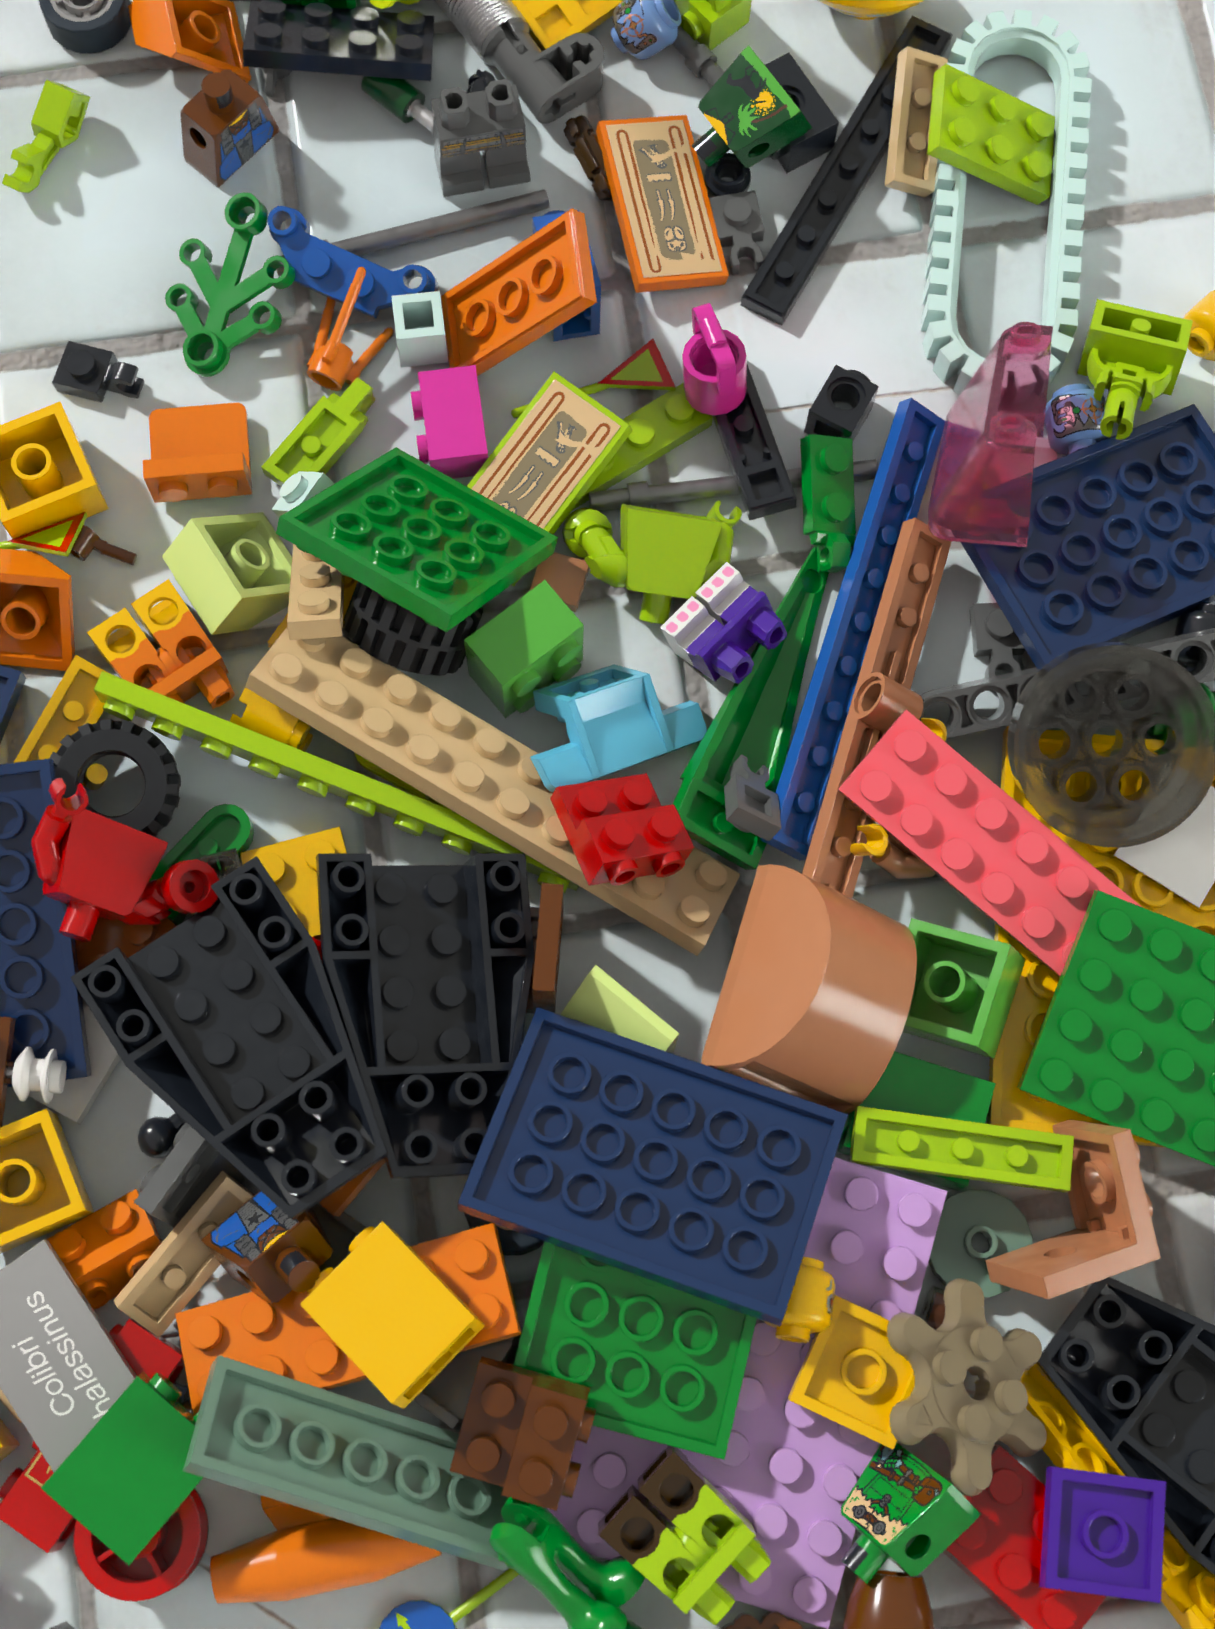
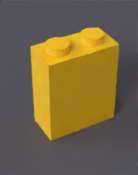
(391, 1314)

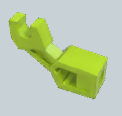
(55, 125)

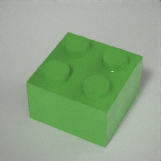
(525, 649)
(962, 988)

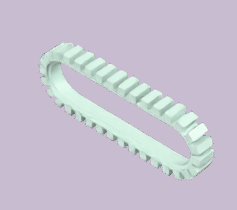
(1066, 194)

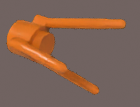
(331, 360)

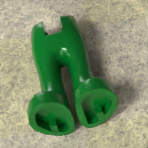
(538, 1542)

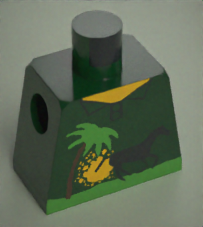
(748, 114)

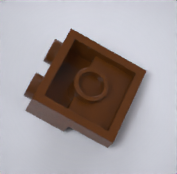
(523, 1432)

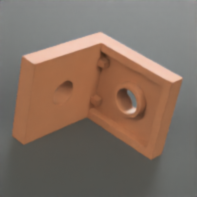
(1109, 1216)

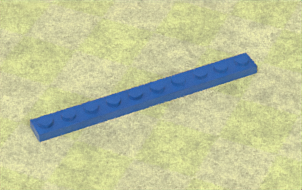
(892, 500)

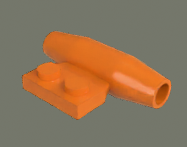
(308, 1558)

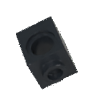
(843, 386)

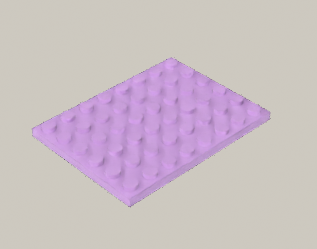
(782, 1460)

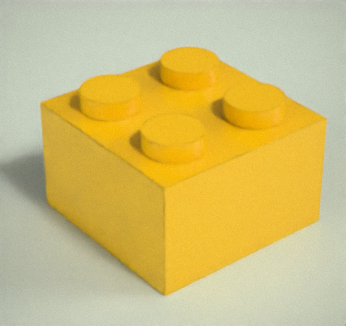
(44, 473)
(37, 1180)

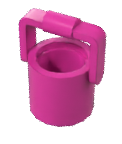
(713, 365)

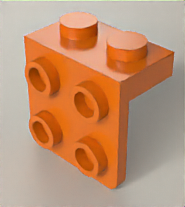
(198, 453)

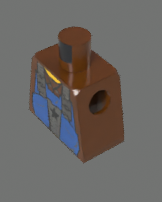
(224, 126)
(269, 1249)

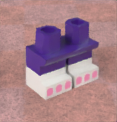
(723, 626)

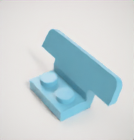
(611, 725)

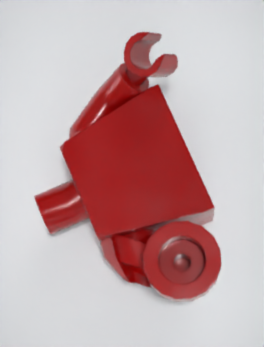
(107, 869)

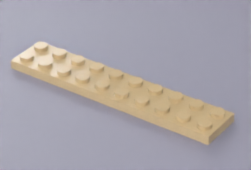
(470, 772)

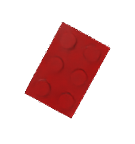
(1006, 1547)

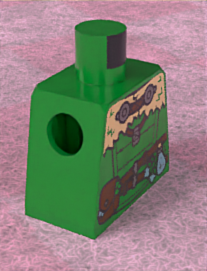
(902, 1514)

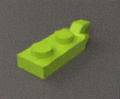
(322, 434)

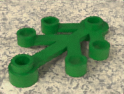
(228, 292)

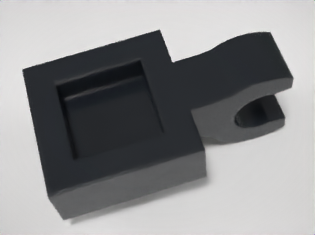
(93, 371)

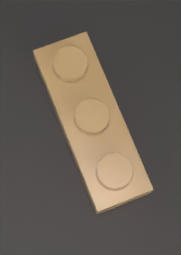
(908, 163)
(314, 598)
(181, 1260)

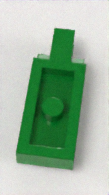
(828, 499)

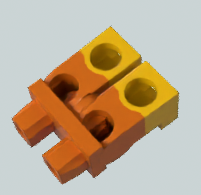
(186, 656)

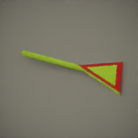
(640, 371)
(52, 539)

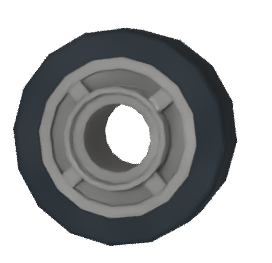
(87, 24)

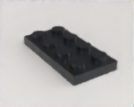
(339, 40)

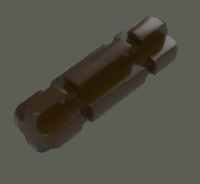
(589, 154)

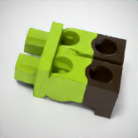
(698, 1550)

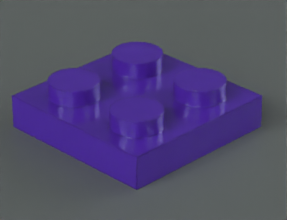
(1103, 1534)

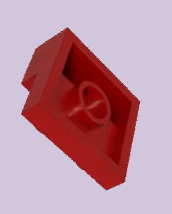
(621, 829)

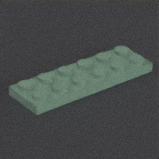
(341, 1460)

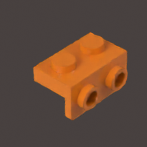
(107, 1248)

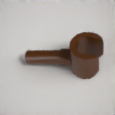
(89, 540)

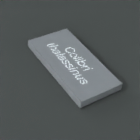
(55, 1354)

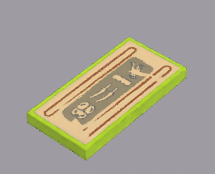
(551, 454)

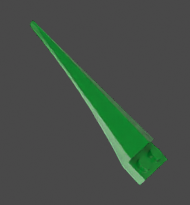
(753, 723)

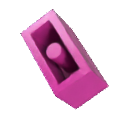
(452, 421)

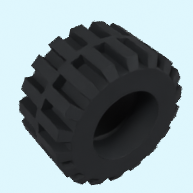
(403, 637)
(137, 744)

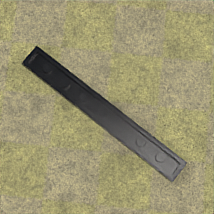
(835, 185)

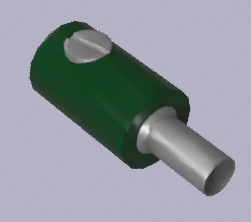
(399, 98)

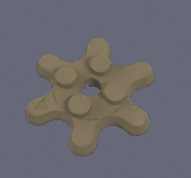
(939, 1396)

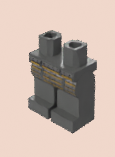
(476, 123)

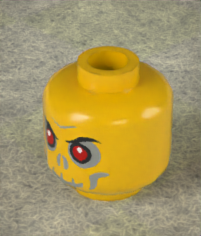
(809, 1303)

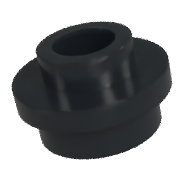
(730, 167)

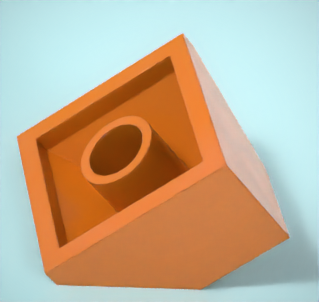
(192, 32)
(35, 612)

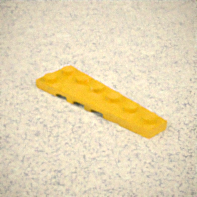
(1186, 1585)

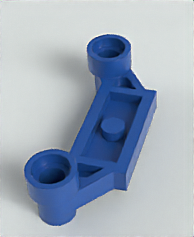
(332, 269)

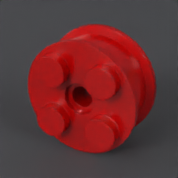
(161, 1564)

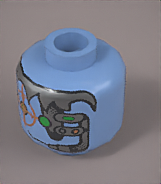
(645, 26)
(1074, 419)

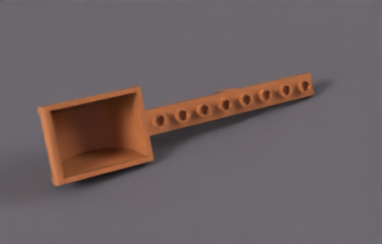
(813, 974)

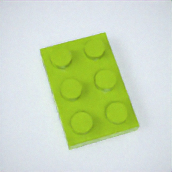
(991, 134)

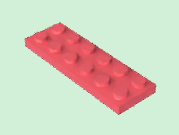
(977, 839)

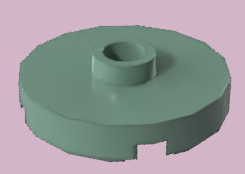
(970, 1214)

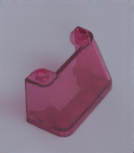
(990, 443)

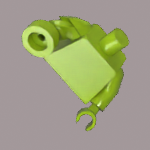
(659, 552)

